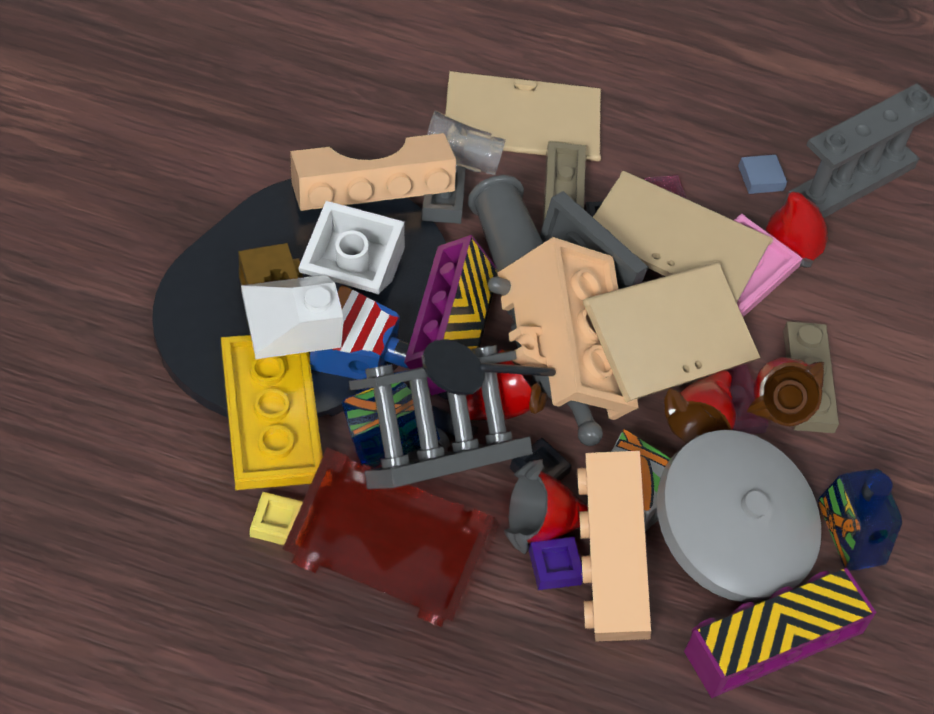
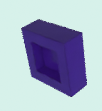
(556, 563)

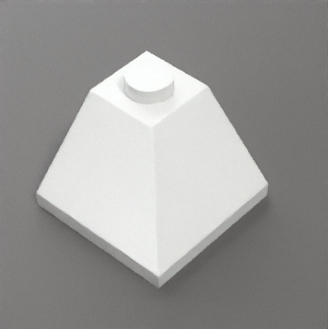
(293, 316)

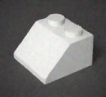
(354, 248)

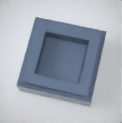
(762, 174)

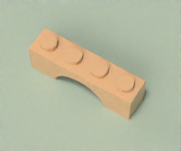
(417, 169)

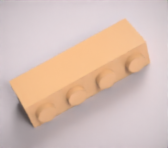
(616, 546)

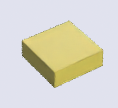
(274, 518)

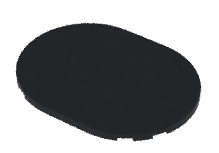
(204, 299)

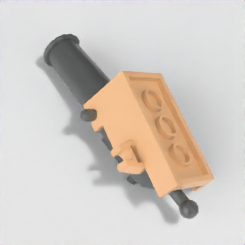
(545, 296)

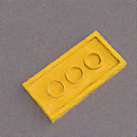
(270, 416)

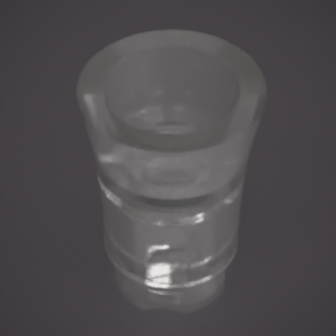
(470, 145)

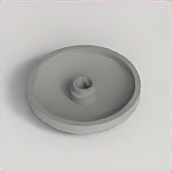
(738, 516)

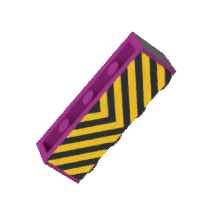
(453, 300)
(778, 631)

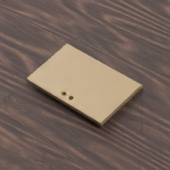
(527, 111)
(679, 232)
(667, 327)

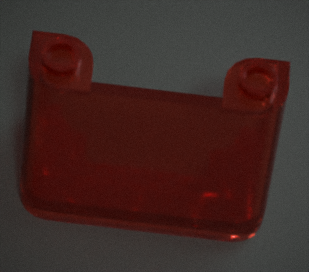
(390, 538)

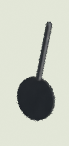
(460, 370)

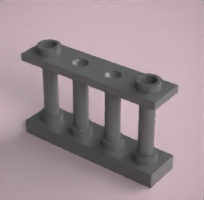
(866, 150)
(432, 459)

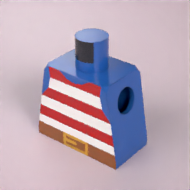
(367, 338)

